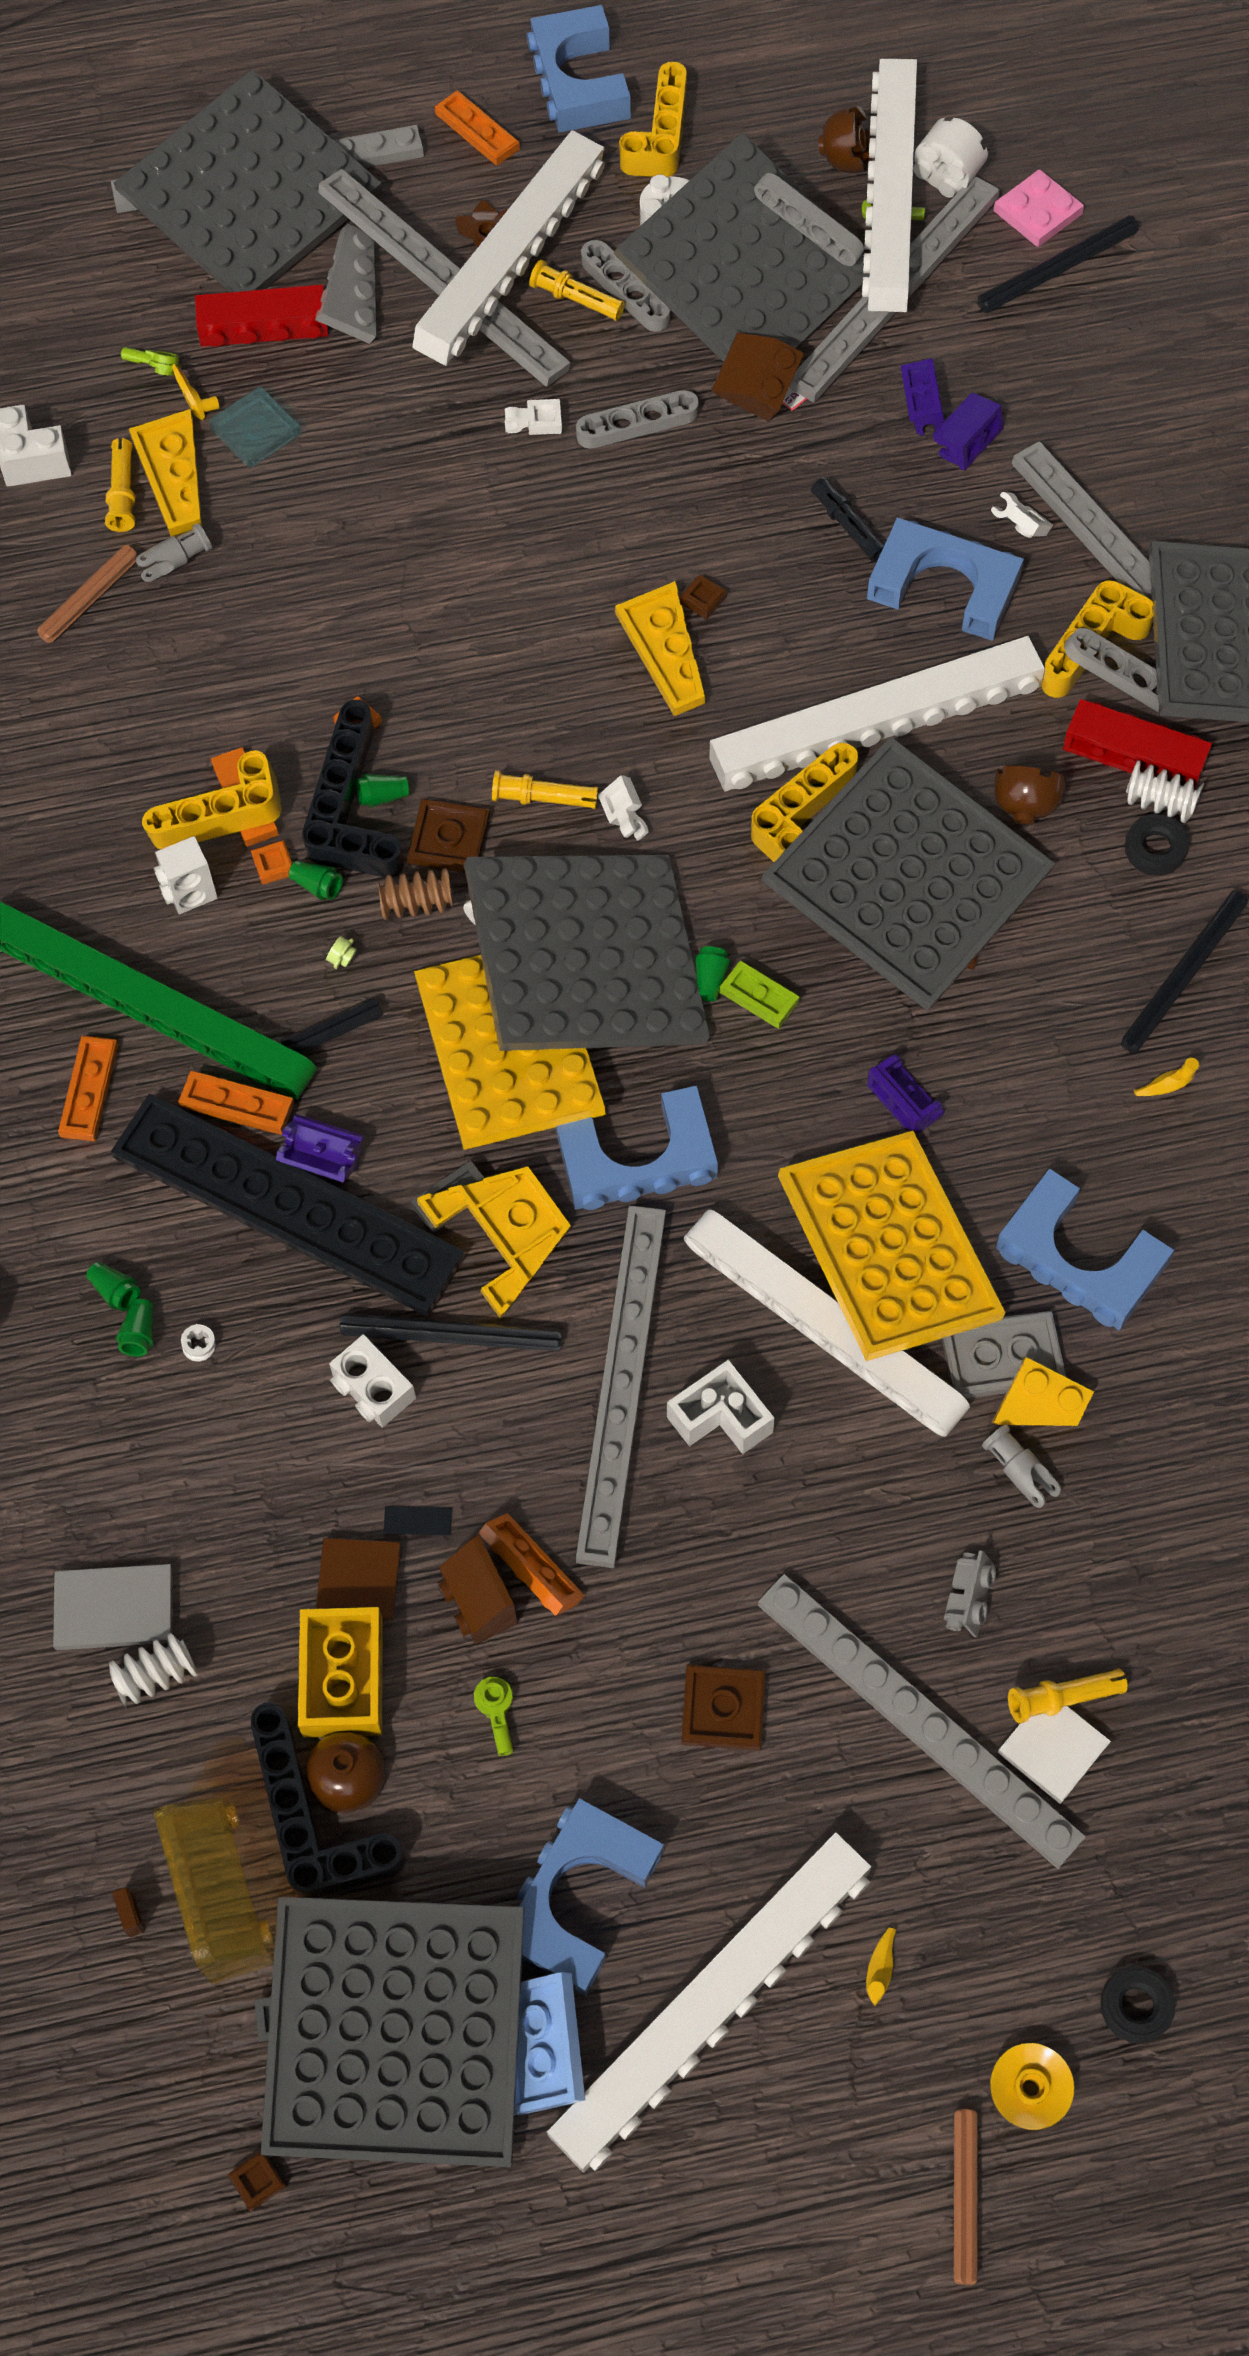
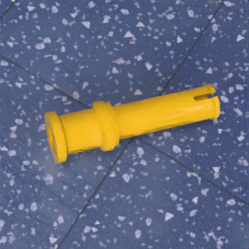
(564, 285)
(120, 496)
(527, 790)
(1050, 1697)

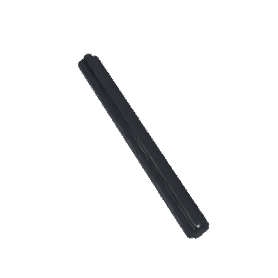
(1057, 264)
(1184, 971)
(451, 1332)

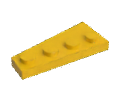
(170, 465)
(662, 641)

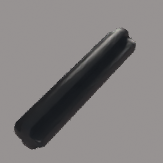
(333, 1026)

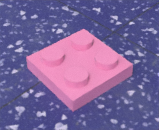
(1038, 208)

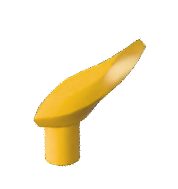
(198, 406)
(1170, 1080)
(880, 1967)

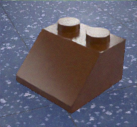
(757, 374)
(477, 1591)

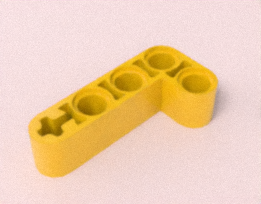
(659, 150)
(1115, 615)
(830, 770)
(174, 820)

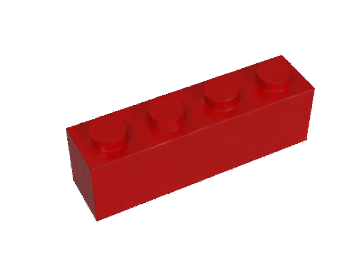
(259, 315)
(1123, 739)

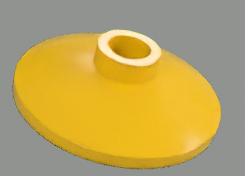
(1043, 2067)

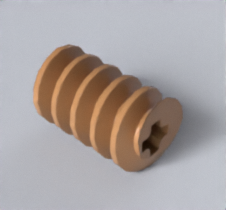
(415, 894)

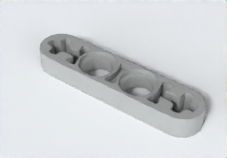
(808, 219)
(621, 288)
(634, 414)
(1126, 663)

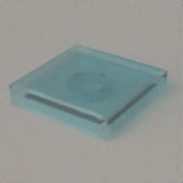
(255, 427)

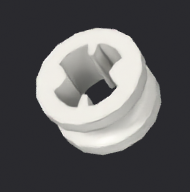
(198, 1331)

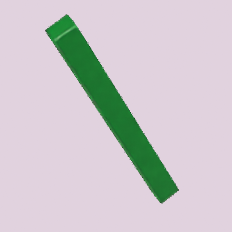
(154, 1004)

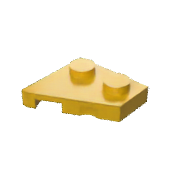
(1042, 1398)

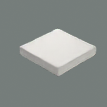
(1054, 1751)

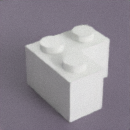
(30, 453)
(721, 1400)

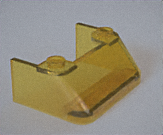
(212, 1888)

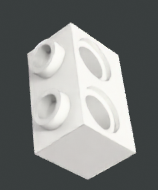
(184, 876)
(379, 1376)

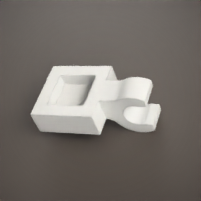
(539, 417)
(1027, 520)
(620, 804)

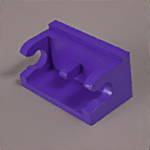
(922, 394)
(969, 430)
(903, 1095)
(320, 1148)

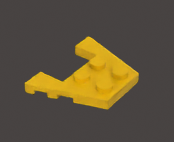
(517, 1220)

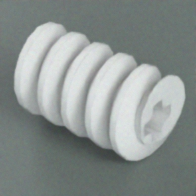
(1163, 792)
(152, 1669)

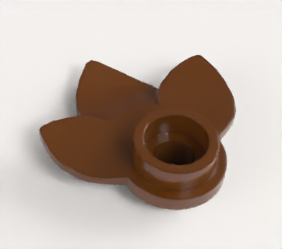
(480, 223)

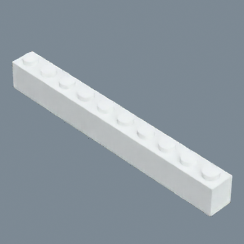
(892, 186)
(508, 249)
(877, 713)
(708, 2003)

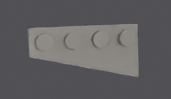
(350, 292)

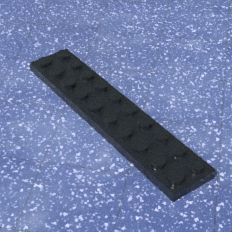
(288, 1204)

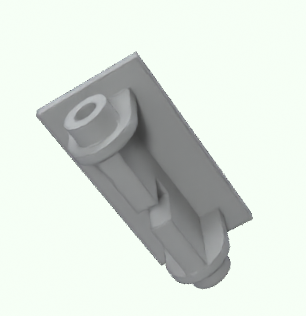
(970, 1610)

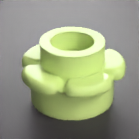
(341, 952)

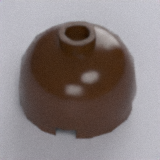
(846, 141)
(1028, 793)
(345, 1772)

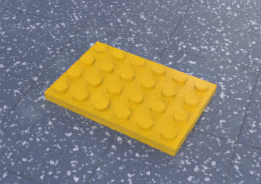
(494, 1090)
(890, 1245)

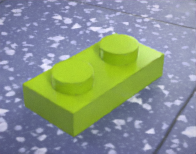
(759, 994)

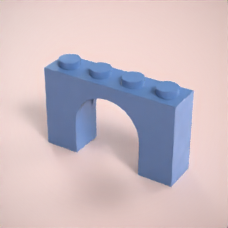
(571, 100)
(917, 547)
(686, 1161)
(1107, 1293)
(585, 1838)

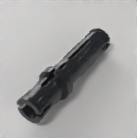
(826, 493)

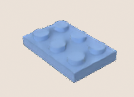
(548, 2046)

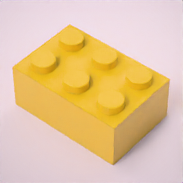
(340, 1671)

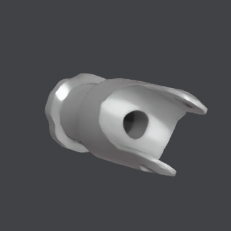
(173, 553)
(1021, 1466)

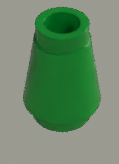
(380, 789)
(317, 879)
(710, 971)
(113, 1286)
(137, 1329)

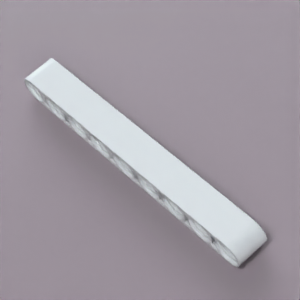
(823, 1322)

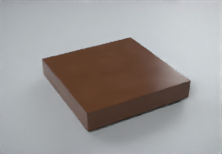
(447, 835)
(359, 1575)
(723, 1707)

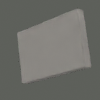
(989, 1356)
(113, 1607)

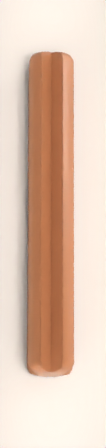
(87, 594)
(965, 2197)

